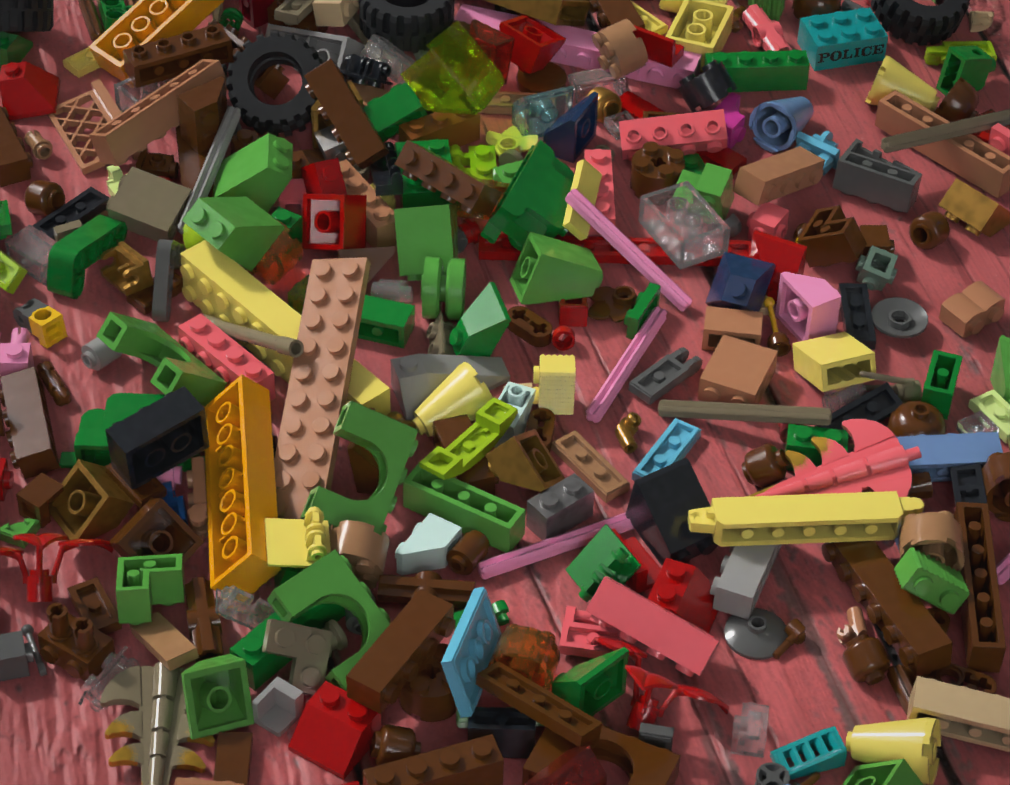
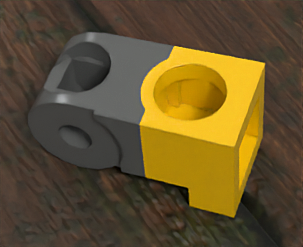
(41, 321)

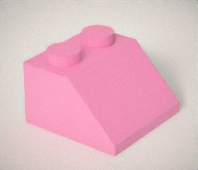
(807, 306)

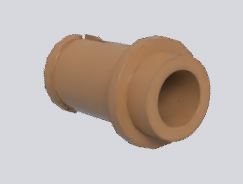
(40, 147)

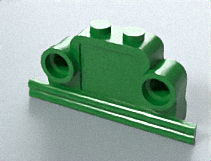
(533, 199)
(91, 438)

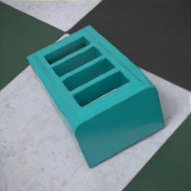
(819, 742)

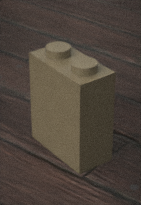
(149, 204)

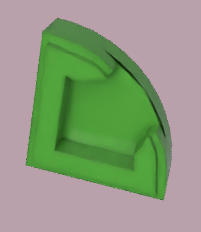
(28, 526)

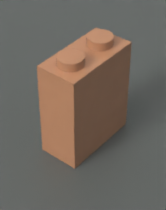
(737, 372)

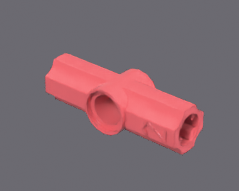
(763, 30)

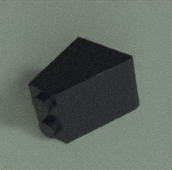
(661, 509)

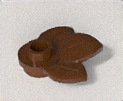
(612, 303)

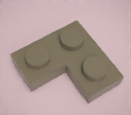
(306, 646)

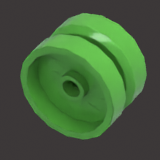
(443, 288)

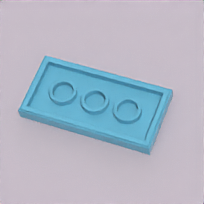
(470, 650)

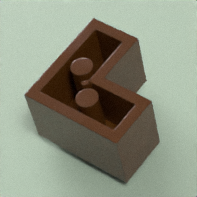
(831, 238)

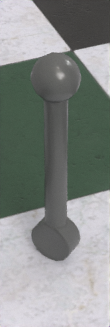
(27, 631)

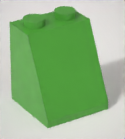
(256, 171)
(234, 227)
(425, 233)
(554, 271)

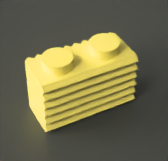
(556, 383)

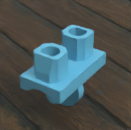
(820, 146)

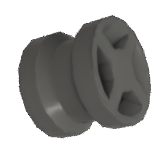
(772, 774)

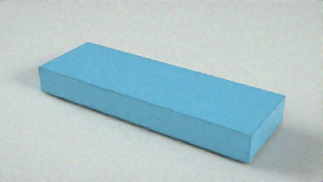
(669, 448)

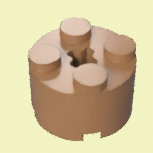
(620, 49)
(935, 535)
(362, 548)

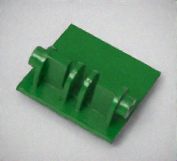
(602, 557)

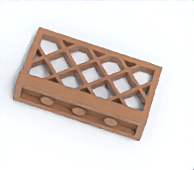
(102, 106)

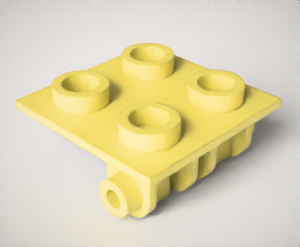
(297, 541)

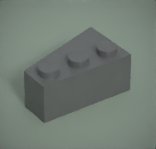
(876, 179)

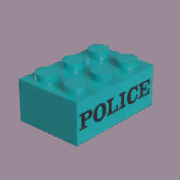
(842, 39)

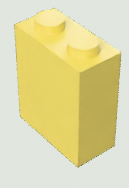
(833, 361)

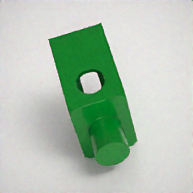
(965, 62)

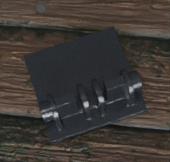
(366, 71)

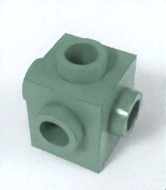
(876, 268)

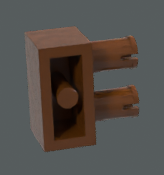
(73, 643)

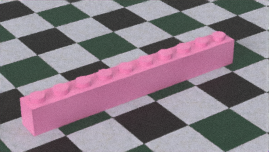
(581, 52)

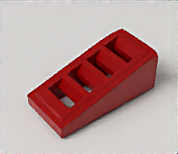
(573, 312)

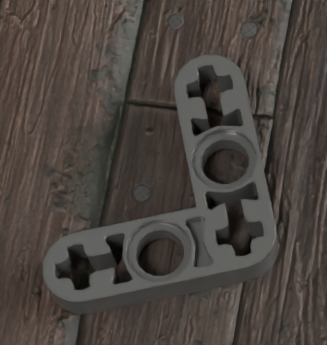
(166, 261)

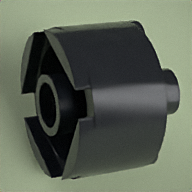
(706, 87)

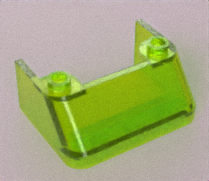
(454, 74)

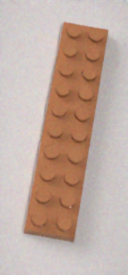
(319, 381)

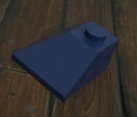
(573, 129)
(740, 283)

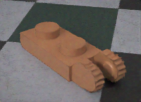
(198, 499)

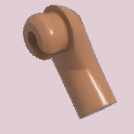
(855, 628)

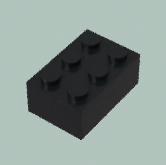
(158, 437)

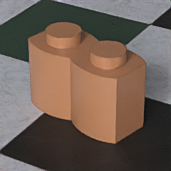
(972, 309)

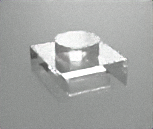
(611, 122)
(976, 423)

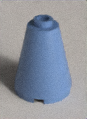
(779, 121)

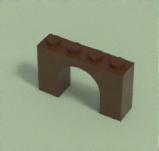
(640, 760)

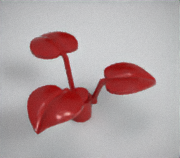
(40, 582)
(645, 707)

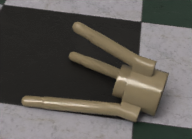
(906, 388)

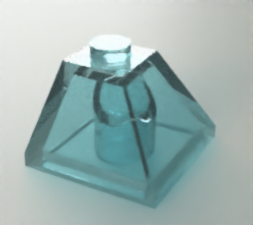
(539, 111)

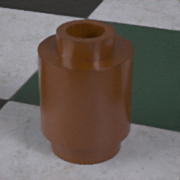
(467, 552)

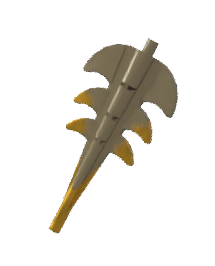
(157, 724)

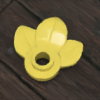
(510, 139)

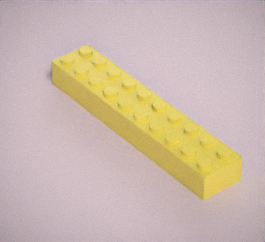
(235, 296)

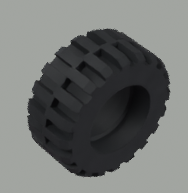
(26, 15)
(406, 22)
(920, 22)
(251, 63)

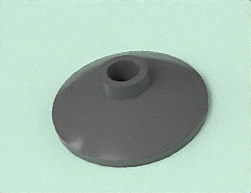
(899, 317)
(757, 636)

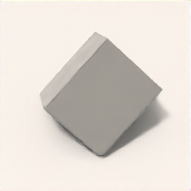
(278, 706)

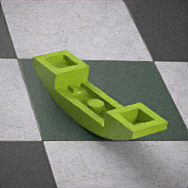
(474, 443)

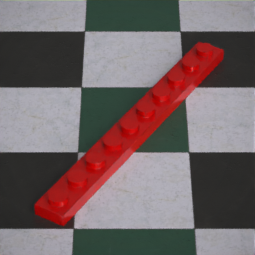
(603, 250)

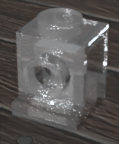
(750, 730)

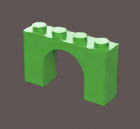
(175, 363)
(390, 445)
(332, 582)

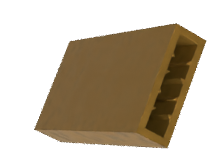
(551, 11)

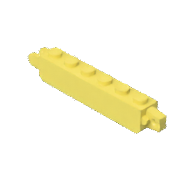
(804, 518)

